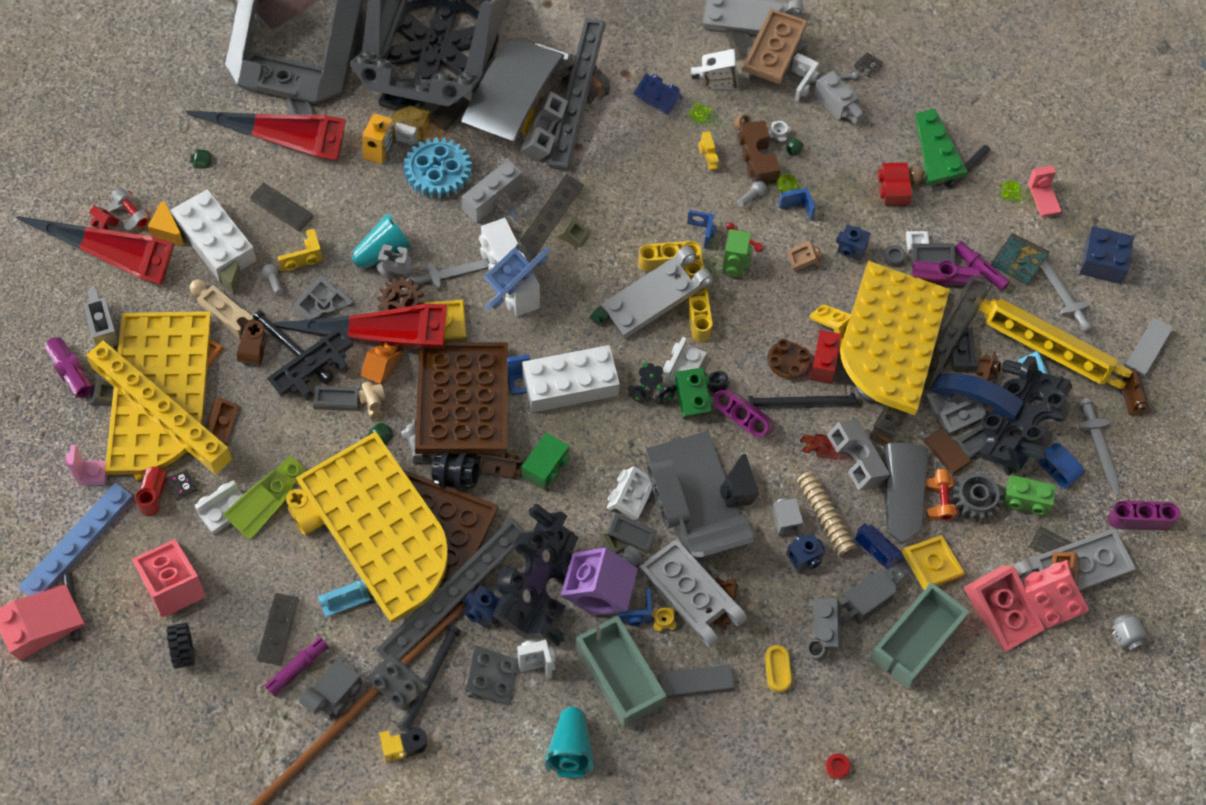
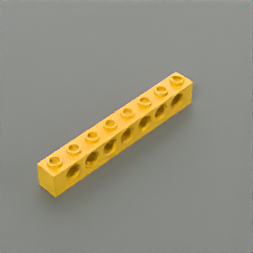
(159, 407)

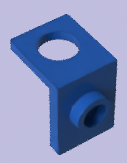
(798, 197)
(707, 222)
(515, 372)
(638, 617)

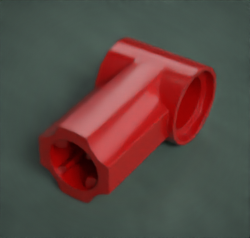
(151, 490)

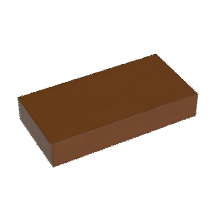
(947, 451)

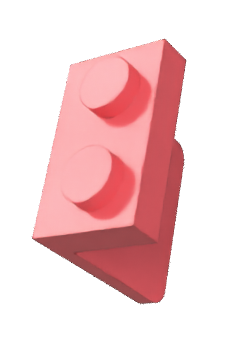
(1055, 594)

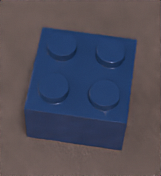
(1106, 255)

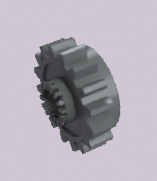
(979, 485)

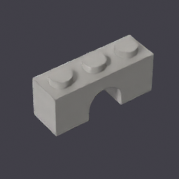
(539, 136)
(479, 200)
(852, 439)

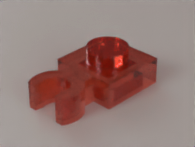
(819, 444)

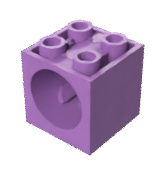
(599, 582)

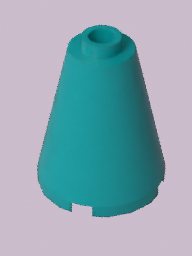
(383, 233)
(570, 746)

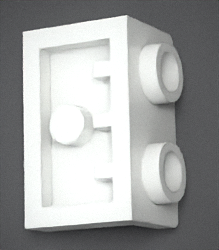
(684, 358)
(630, 492)
(212, 507)

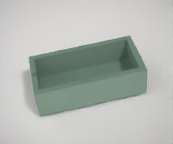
(919, 635)
(620, 671)

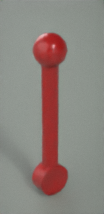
(757, 246)

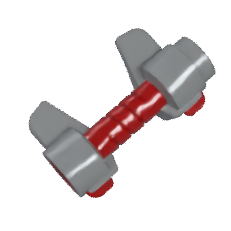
(124, 200)

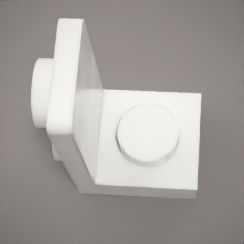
(807, 68)

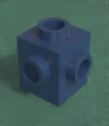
(853, 242)
(806, 552)
(480, 606)

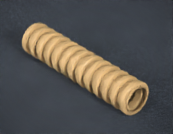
(826, 514)

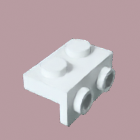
(536, 655)

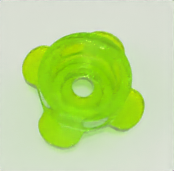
(699, 112)
(1013, 186)

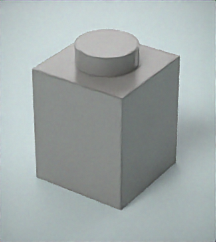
(787, 516)

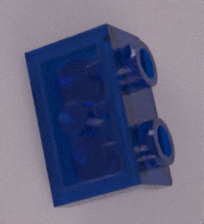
(657, 94)
(878, 546)

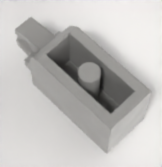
(838, 98)
(100, 319)

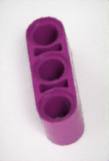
(733, 410)
(1153, 511)

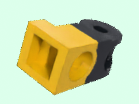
(403, 745)

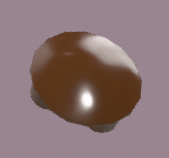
(788, 359)

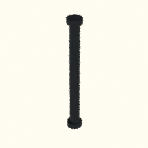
(326, 377)
(807, 400)
(452, 632)

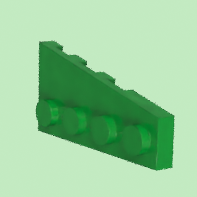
(939, 154)

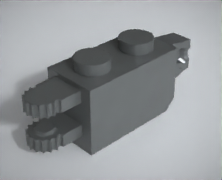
(871, 594)

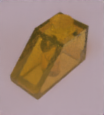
(415, 118)

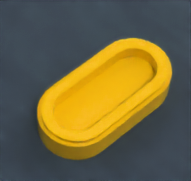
(778, 669)

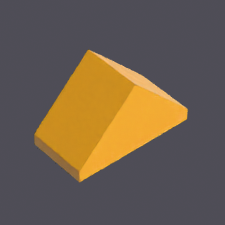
(164, 227)

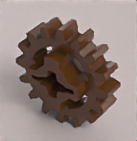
(396, 292)

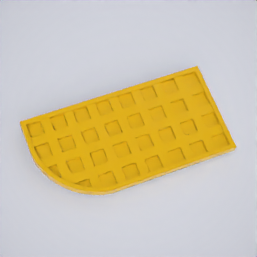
(892, 335)
(174, 356)
(380, 524)

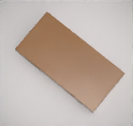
(775, 46)

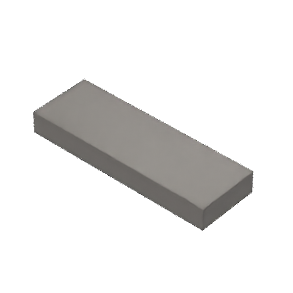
(1149, 346)

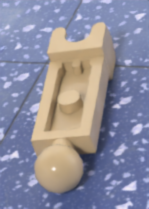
(221, 307)

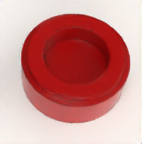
(837, 766)

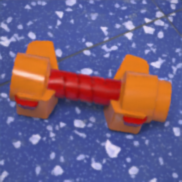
(942, 483)

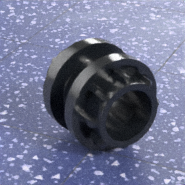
(460, 470)

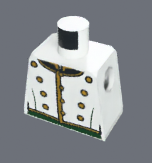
(718, 71)

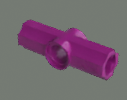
(934, 273)
(68, 367)

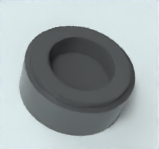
(894, 256)

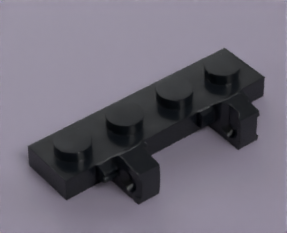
(295, 374)

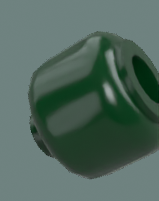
(201, 159)
(383, 431)

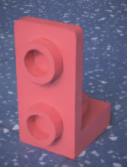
(1042, 191)

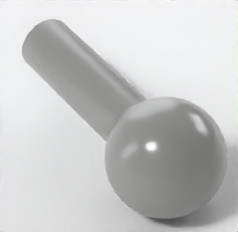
(758, 189)
(271, 272)

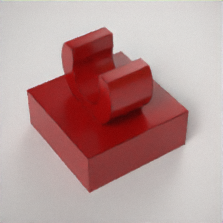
(104, 217)

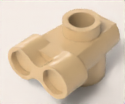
(372, 396)

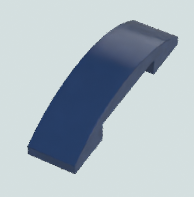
(981, 390)

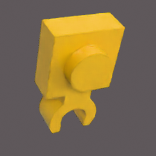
(707, 147)

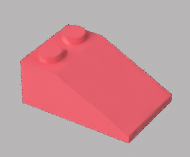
(169, 578)
(1004, 607)
(38, 621)

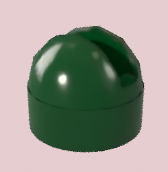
(794, 146)
(598, 315)

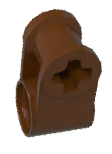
(252, 344)

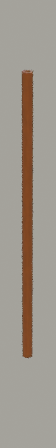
(354, 710)

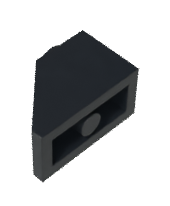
(739, 485)

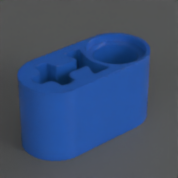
(1061, 465)

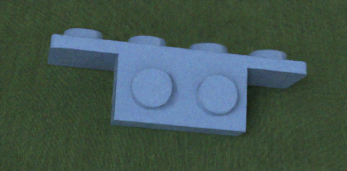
(509, 272)

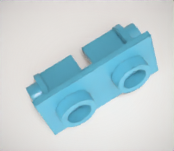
(344, 598)

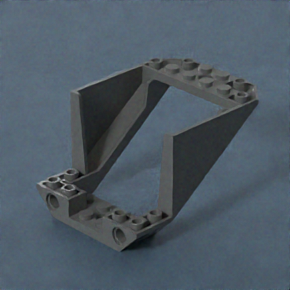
(379, 75)
(304, 81)

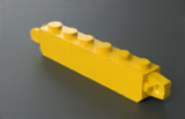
(1053, 342)

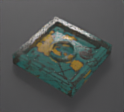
(1020, 258)

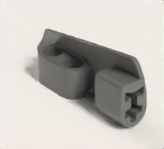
(905, 489)

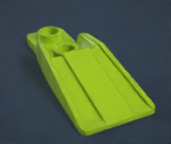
(264, 498)

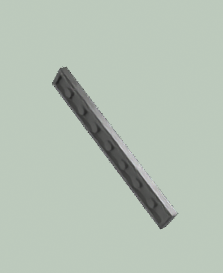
(577, 94)
(451, 592)

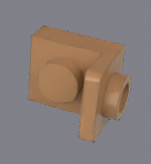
(804, 256)

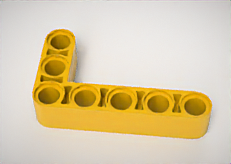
(700, 300)

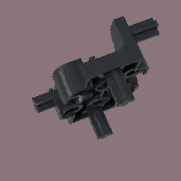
(1034, 439)
(535, 617)

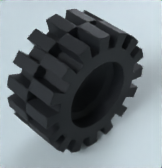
(180, 645)

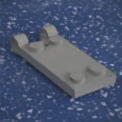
(744, 14)
(656, 293)
(1100, 556)
(691, 590)

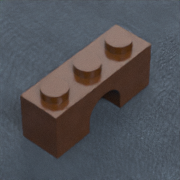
(760, 167)

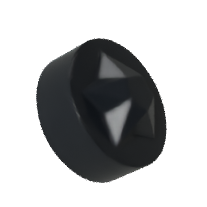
(718, 381)

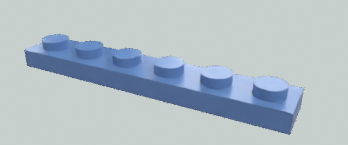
(77, 541)

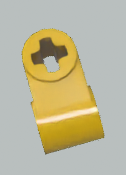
(303, 513)

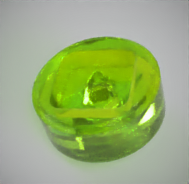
(787, 182)

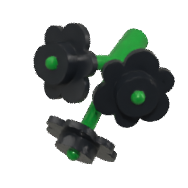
(651, 377)

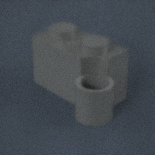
(827, 626)
(332, 690)

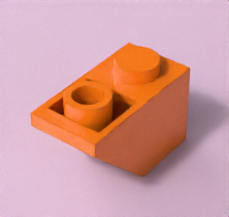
(381, 362)

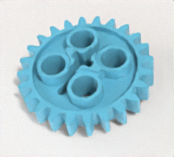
(449, 170)

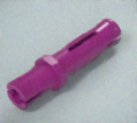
(988, 271)
(295, 667)

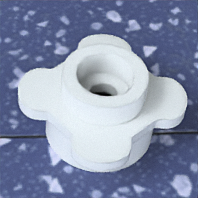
(779, 131)

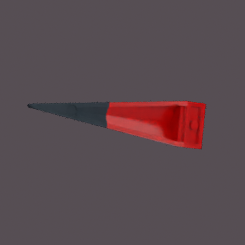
(309, 134)
(134, 253)
(406, 327)

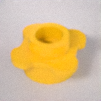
(667, 613)

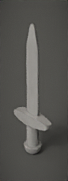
(434, 276)
(1072, 308)
(1095, 426)

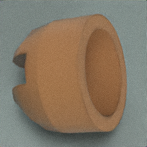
(737, 122)
(916, 175)

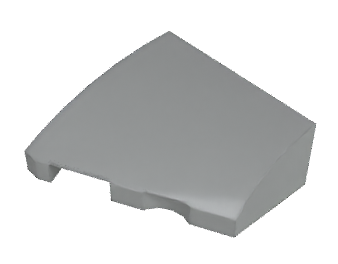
(320, 300)

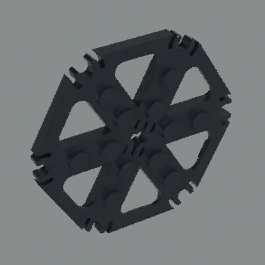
(420, 44)

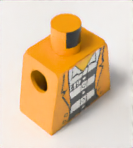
(379, 132)

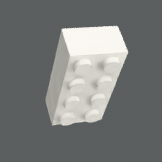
(213, 234)
(496, 242)
(570, 378)

